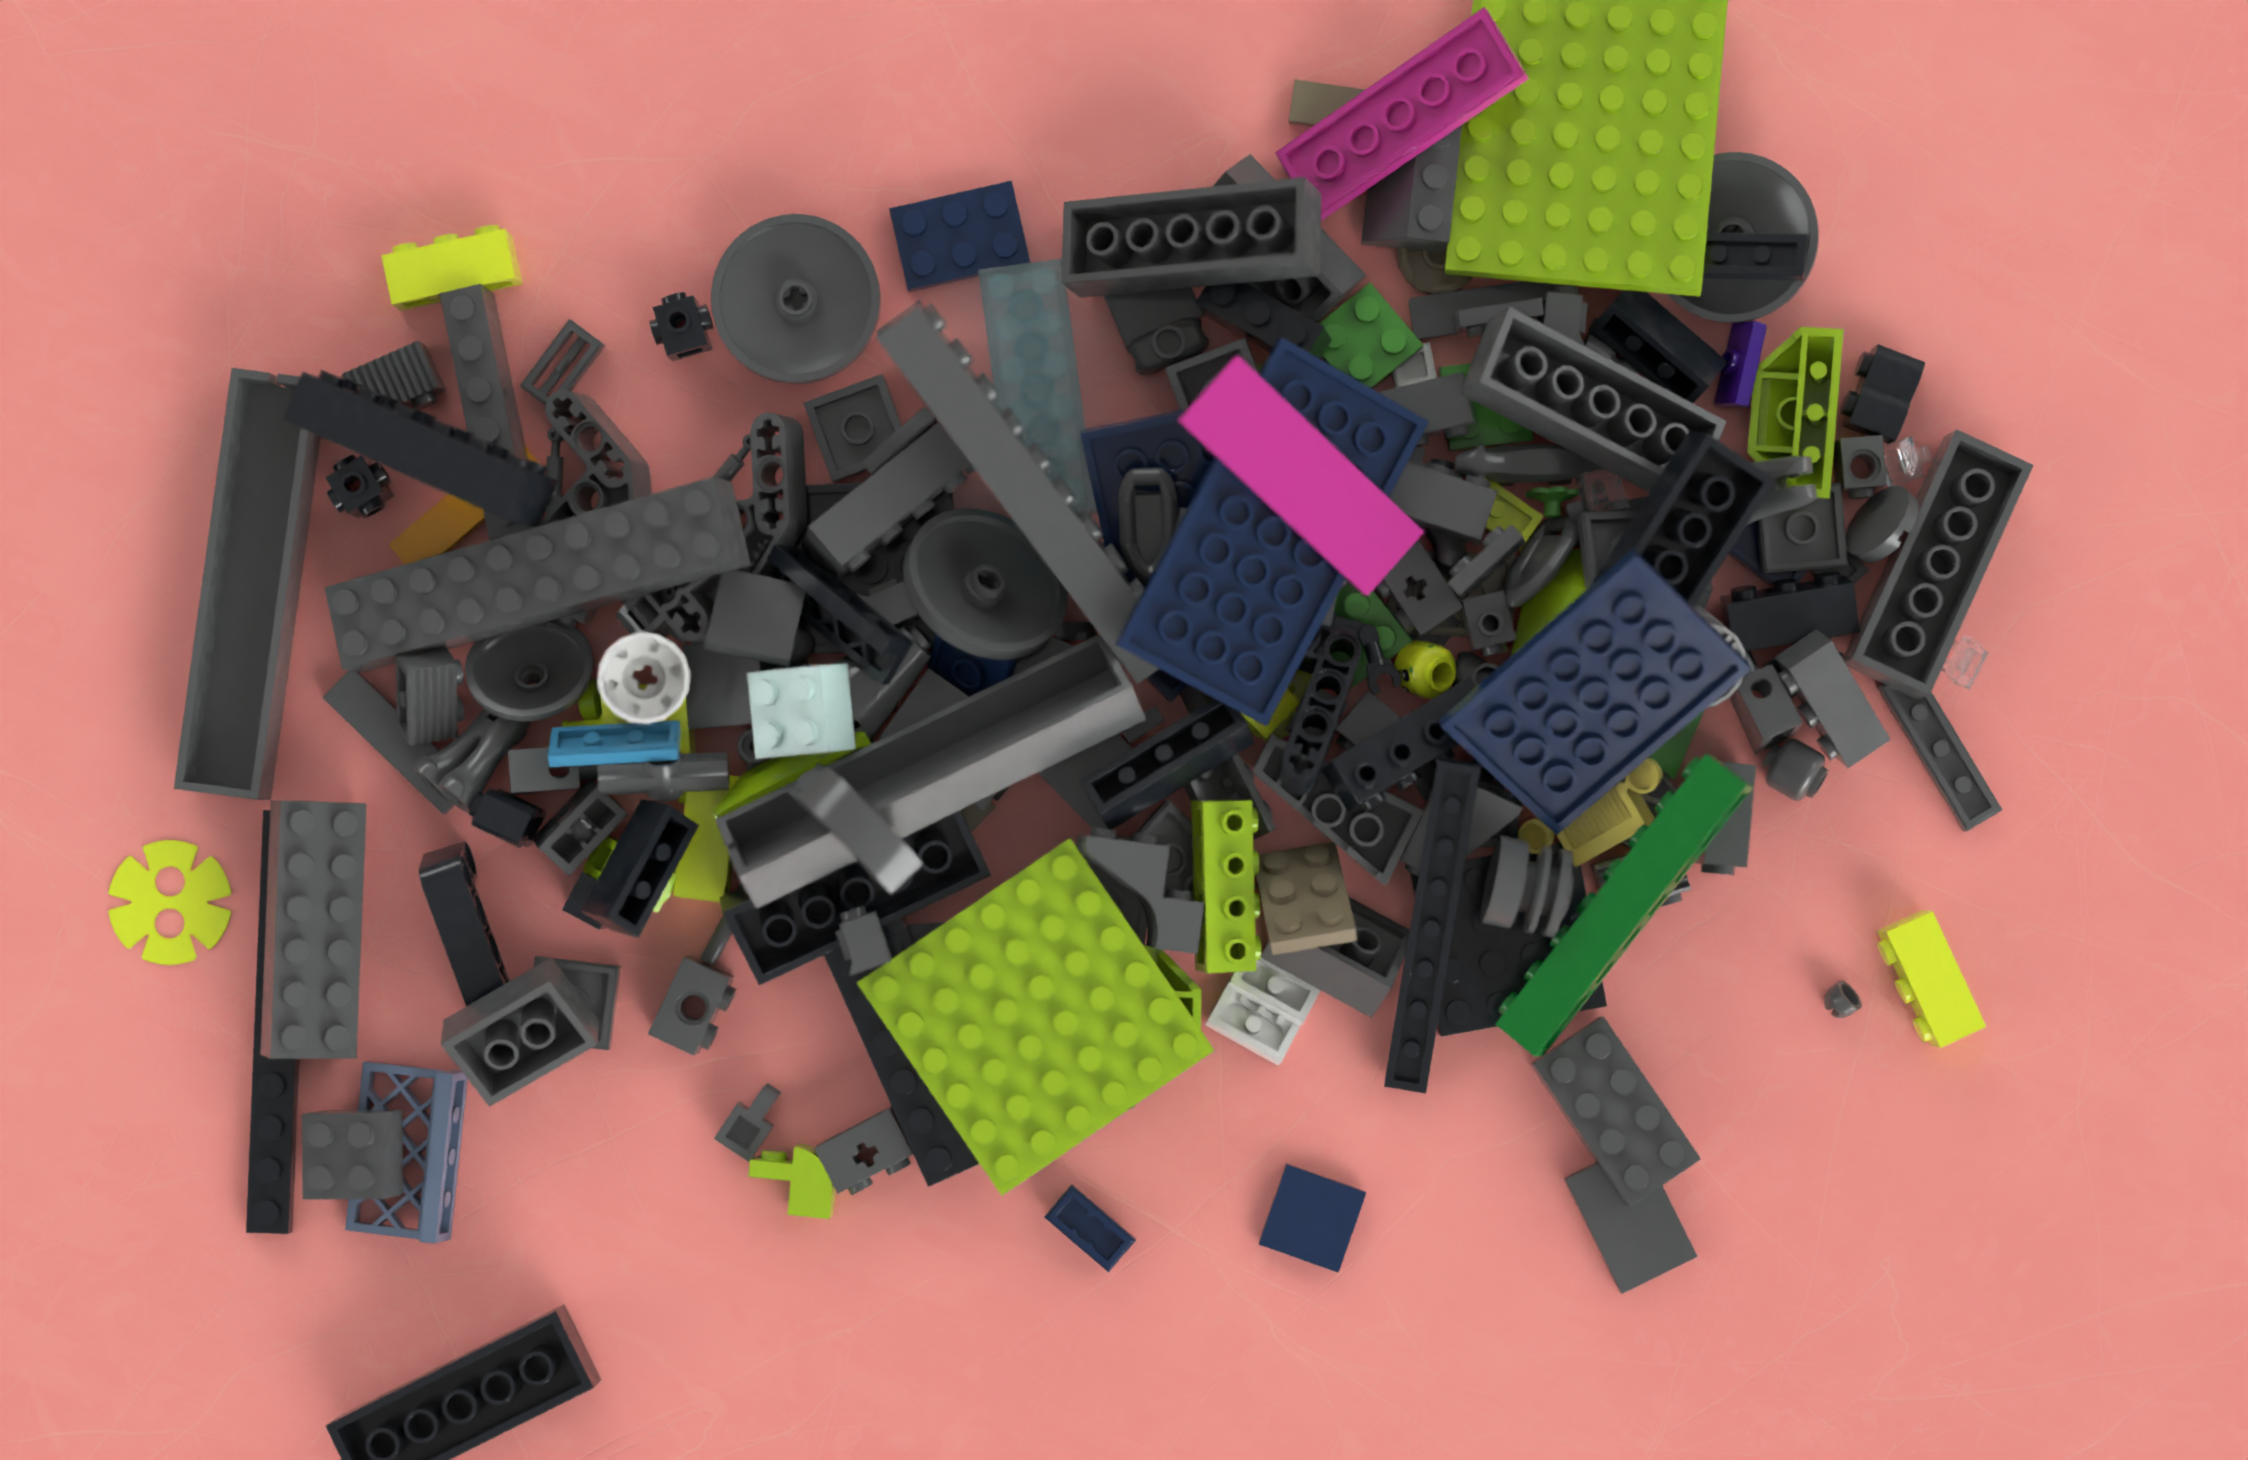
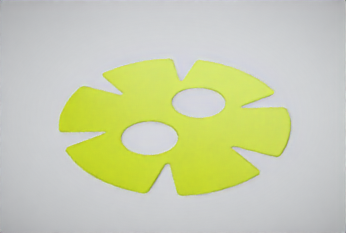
(138, 885)

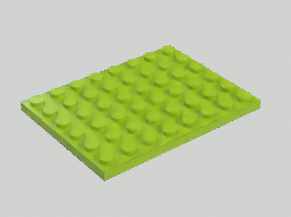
(1598, 156)

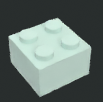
(801, 710)

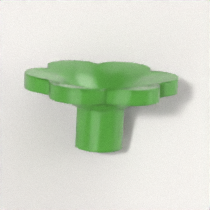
(1552, 498)

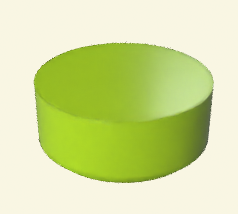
(590, 702)

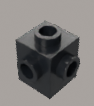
(689, 339)
(373, 490)

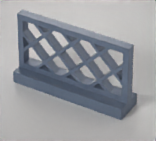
(441, 1147)

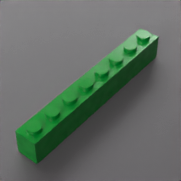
(1623, 904)

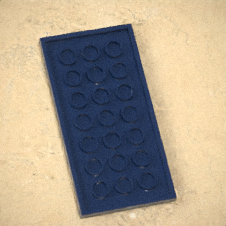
(1236, 582)

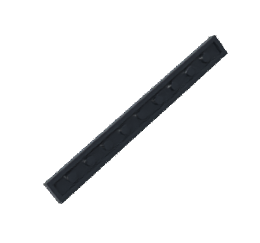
(272, 1107)

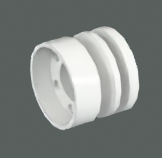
(622, 690)

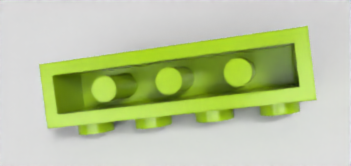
(1225, 884)

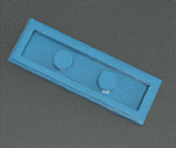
(614, 743)

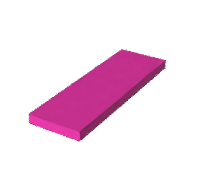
(1405, 112)
(1300, 475)

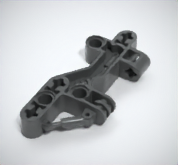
(764, 508)
(649, 613)

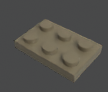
(1304, 898)

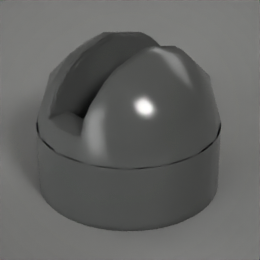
(1842, 1000)

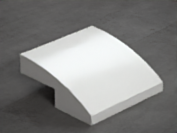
(1263, 1009)

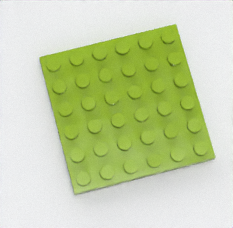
(1035, 1016)

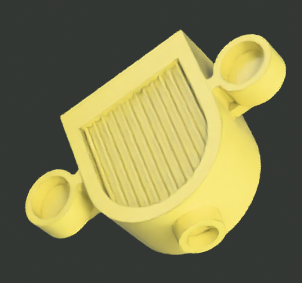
(1606, 822)

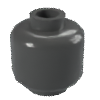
(1795, 769)

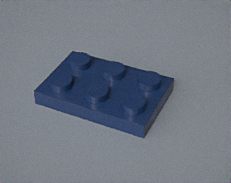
(958, 235)

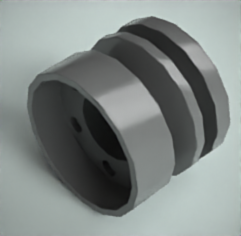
(1527, 887)

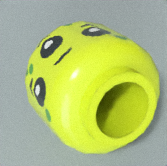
(1425, 668)

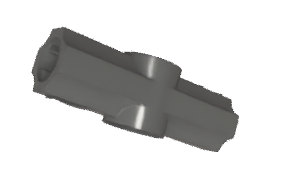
(666, 779)

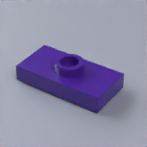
(1743, 358)

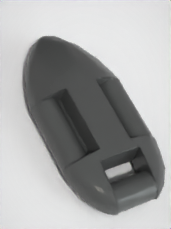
(1146, 519)
(1540, 559)

